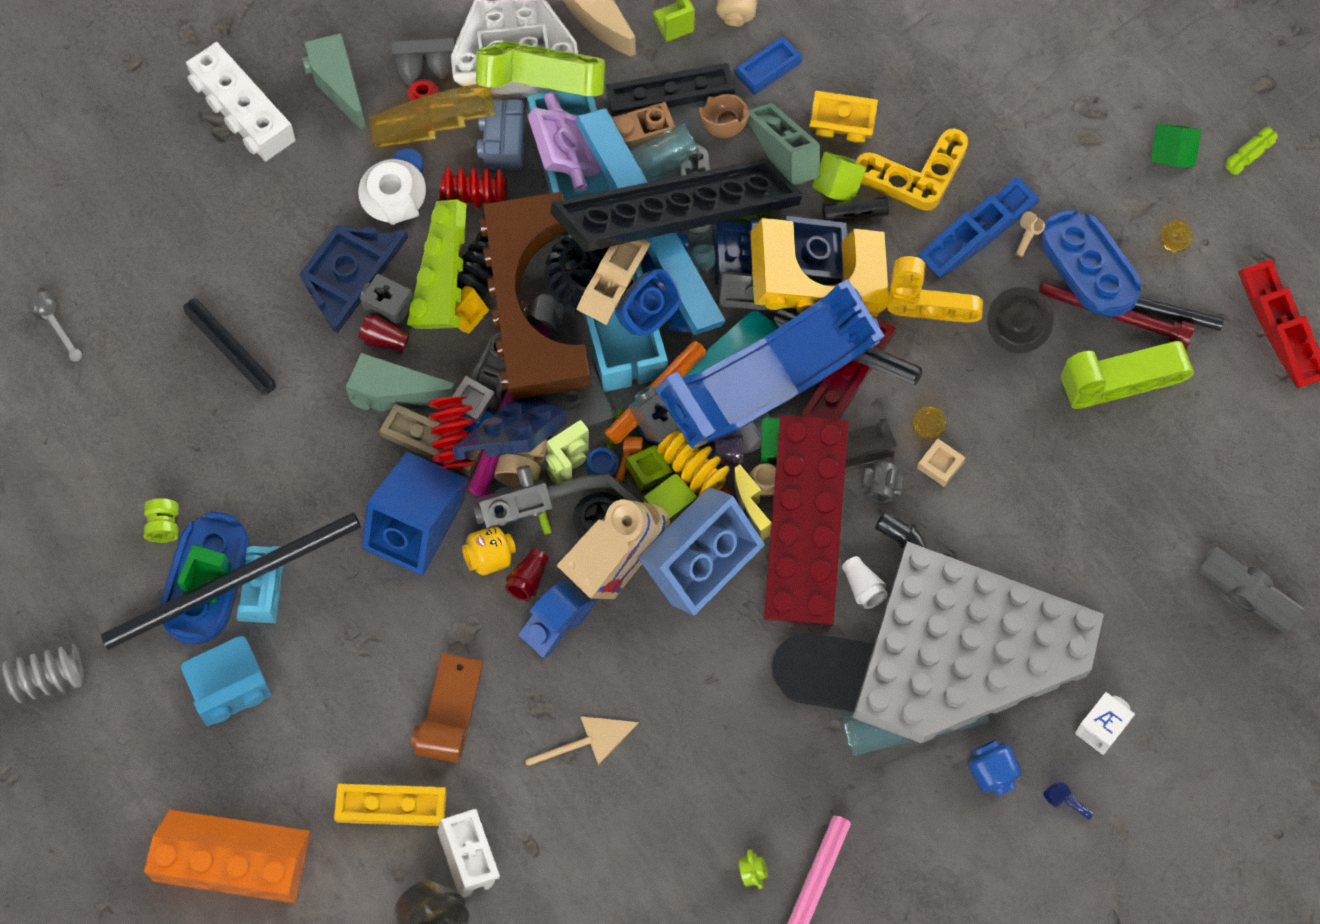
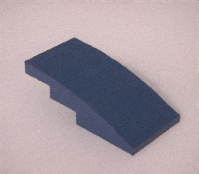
(815, 241)

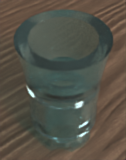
(664, 153)

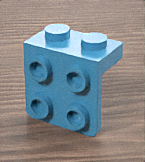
(225, 681)

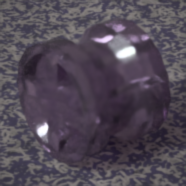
(730, 451)

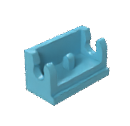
(260, 596)

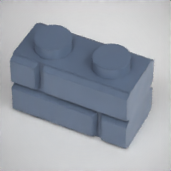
(503, 136)

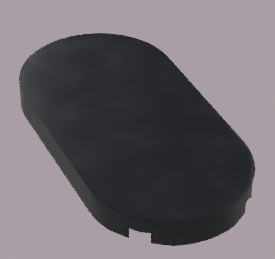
(821, 670)

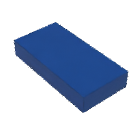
(768, 65)

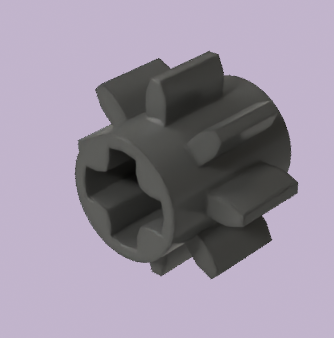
(882, 482)

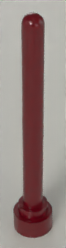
(1176, 332)

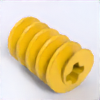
(693, 463)

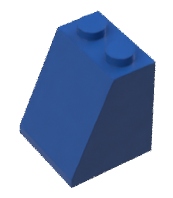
(412, 512)

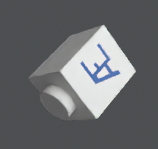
(1105, 722)

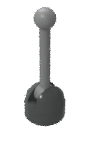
(44, 307)

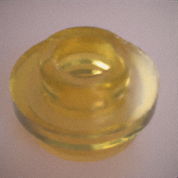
(1179, 229)

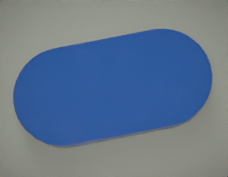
(1091, 263)
(220, 534)

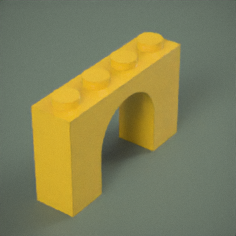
(782, 283)

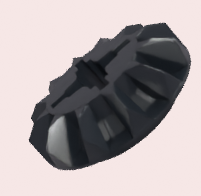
(587, 509)

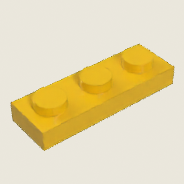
(390, 804)

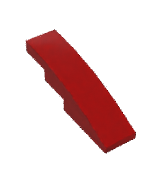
(1281, 322)

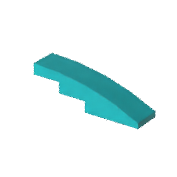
(744, 333)

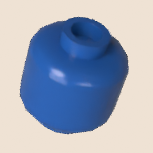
(994, 767)

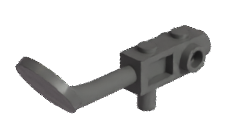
(534, 496)

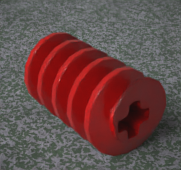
(473, 187)
(450, 430)

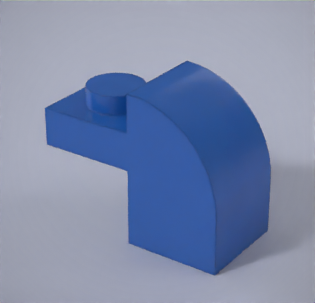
(554, 614)

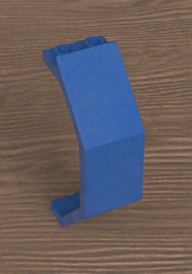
(771, 369)

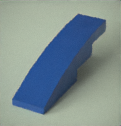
(979, 228)

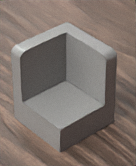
(478, 397)

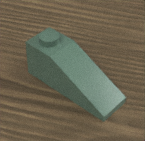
(333, 75)
(786, 144)
(382, 384)

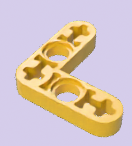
(925, 180)
(909, 299)

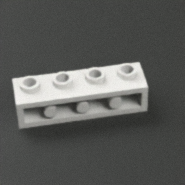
(240, 102)

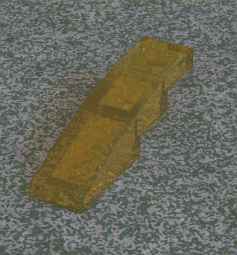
(431, 113)

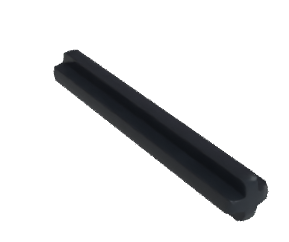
(229, 346)

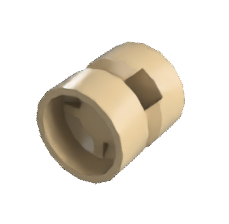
(508, 463)

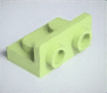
(567, 452)

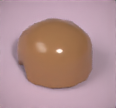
(724, 116)

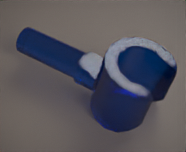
(1061, 793)

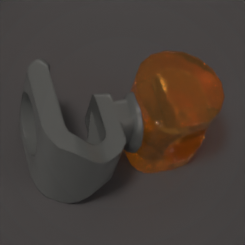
(542, 310)

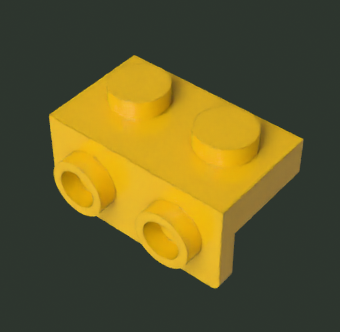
(843, 116)

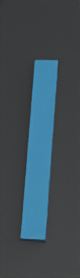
(665, 250)

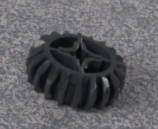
(572, 283)

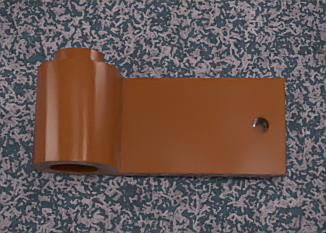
(450, 710)

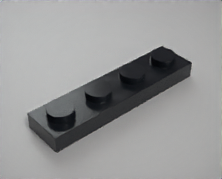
(673, 88)

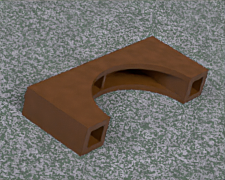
(532, 361)

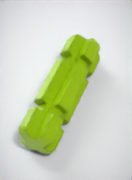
(1251, 151)

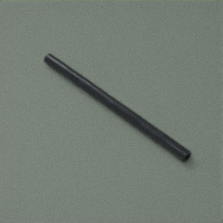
(230, 581)

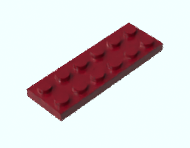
(806, 520)

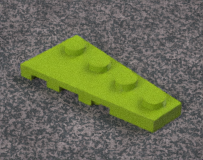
(437, 280)

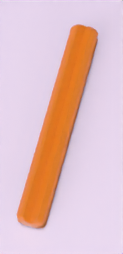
(683, 364)

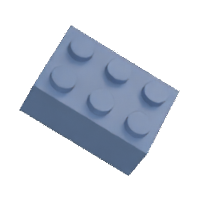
(701, 551)

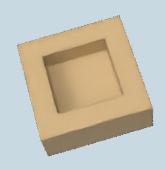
(941, 462)

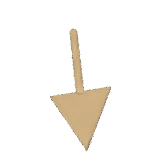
(602, 735)

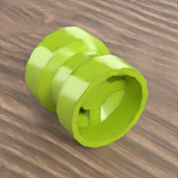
(161, 520)

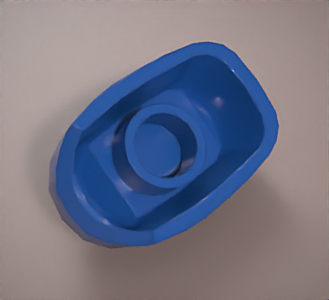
(648, 302)

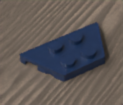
(345, 265)
(514, 429)

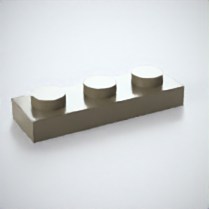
(413, 433)

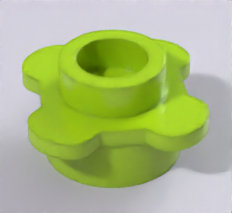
(752, 869)

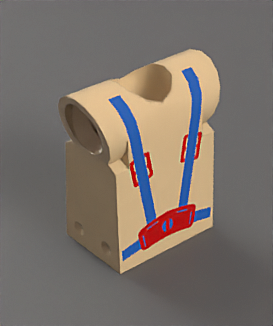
(609, 550)

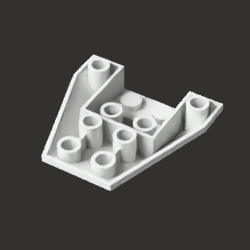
(513, 21)

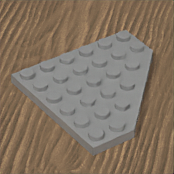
(967, 646)

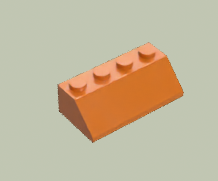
(228, 856)

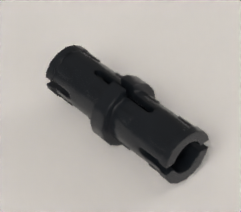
(856, 209)

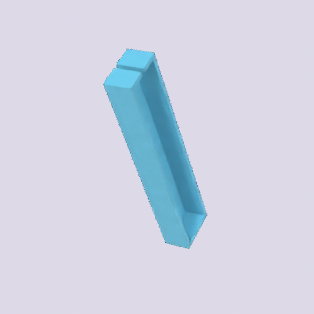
(616, 352)

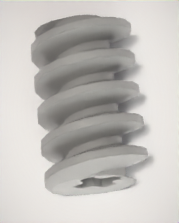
(44, 675)

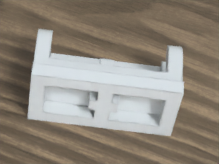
(467, 852)

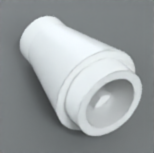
(864, 583)

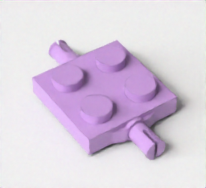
(561, 143)

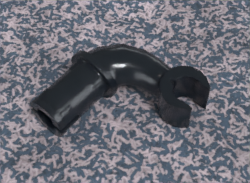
(899, 530)

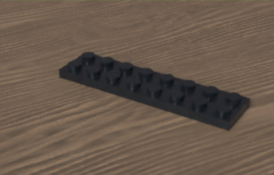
(674, 204)

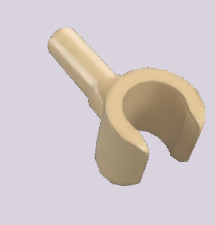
(1033, 226)

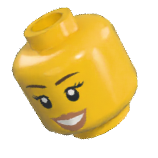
(488, 550)

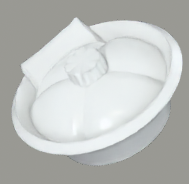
(392, 191)

